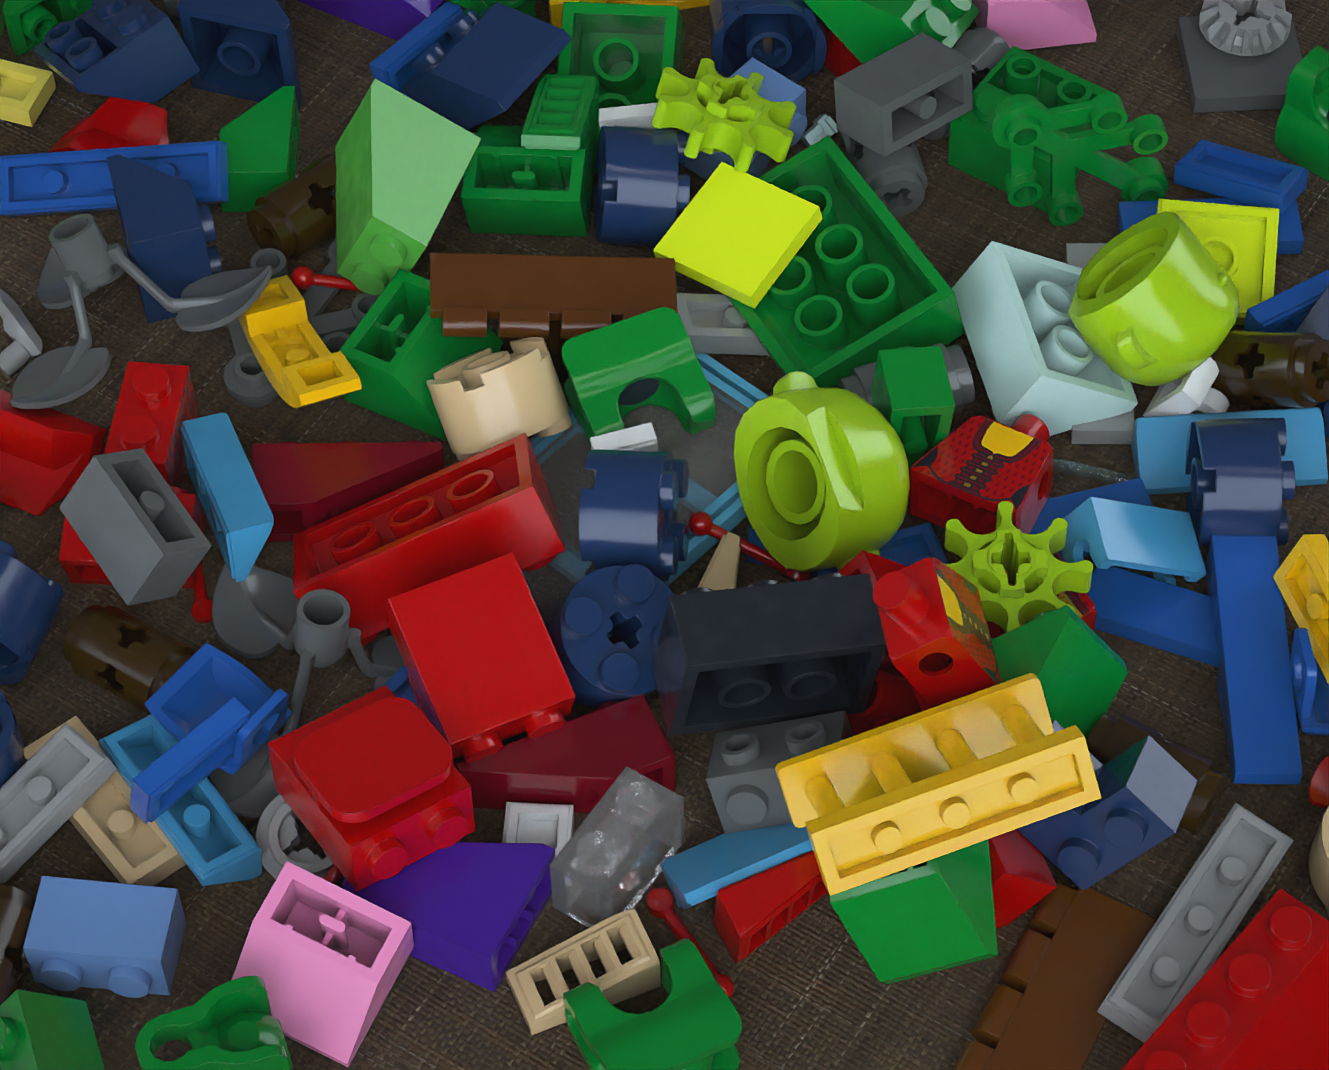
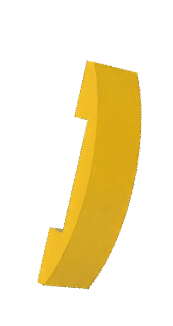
(291, 349)

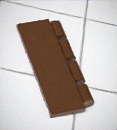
(538, 289)
(1059, 983)

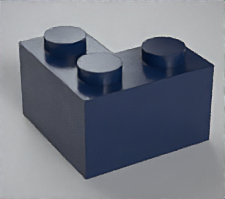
(1138, 808)

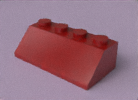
(432, 531)

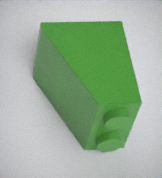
(393, 184)

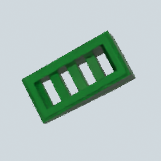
(562, 112)

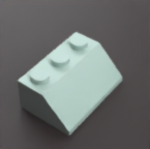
(1028, 344)

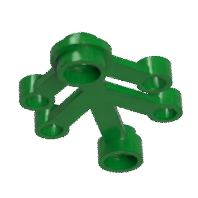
(1025, 122)

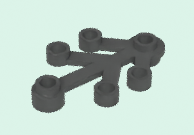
(243, 373)

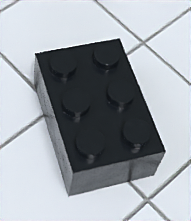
(768, 652)

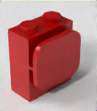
(480, 658)
(373, 786)

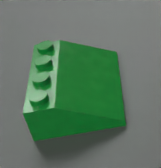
(852, 282)

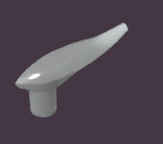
(26, 340)

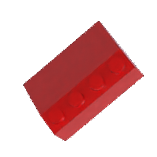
(1257, 1003)

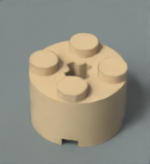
(499, 397)

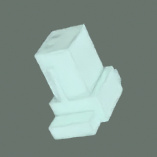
(822, 127)

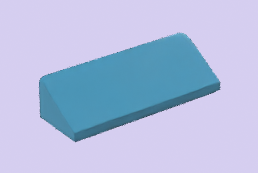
(1161, 444)
(227, 491)
(199, 823)
(729, 859)

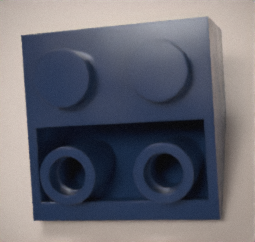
(119, 51)

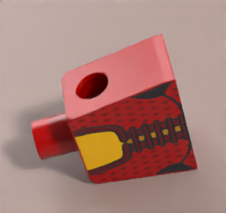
(981, 468)
(935, 612)

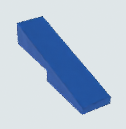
(1254, 660)

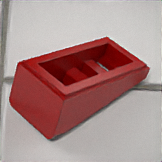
(765, 903)

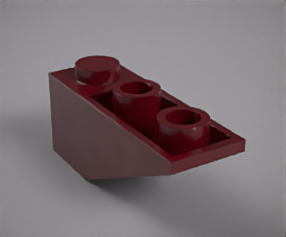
(327, 479)
(575, 761)

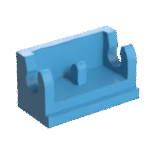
(1135, 539)

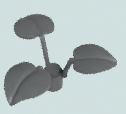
(85, 262)
(257, 618)

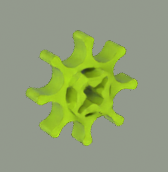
(724, 115)
(1031, 564)

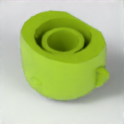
(1154, 302)
(819, 474)

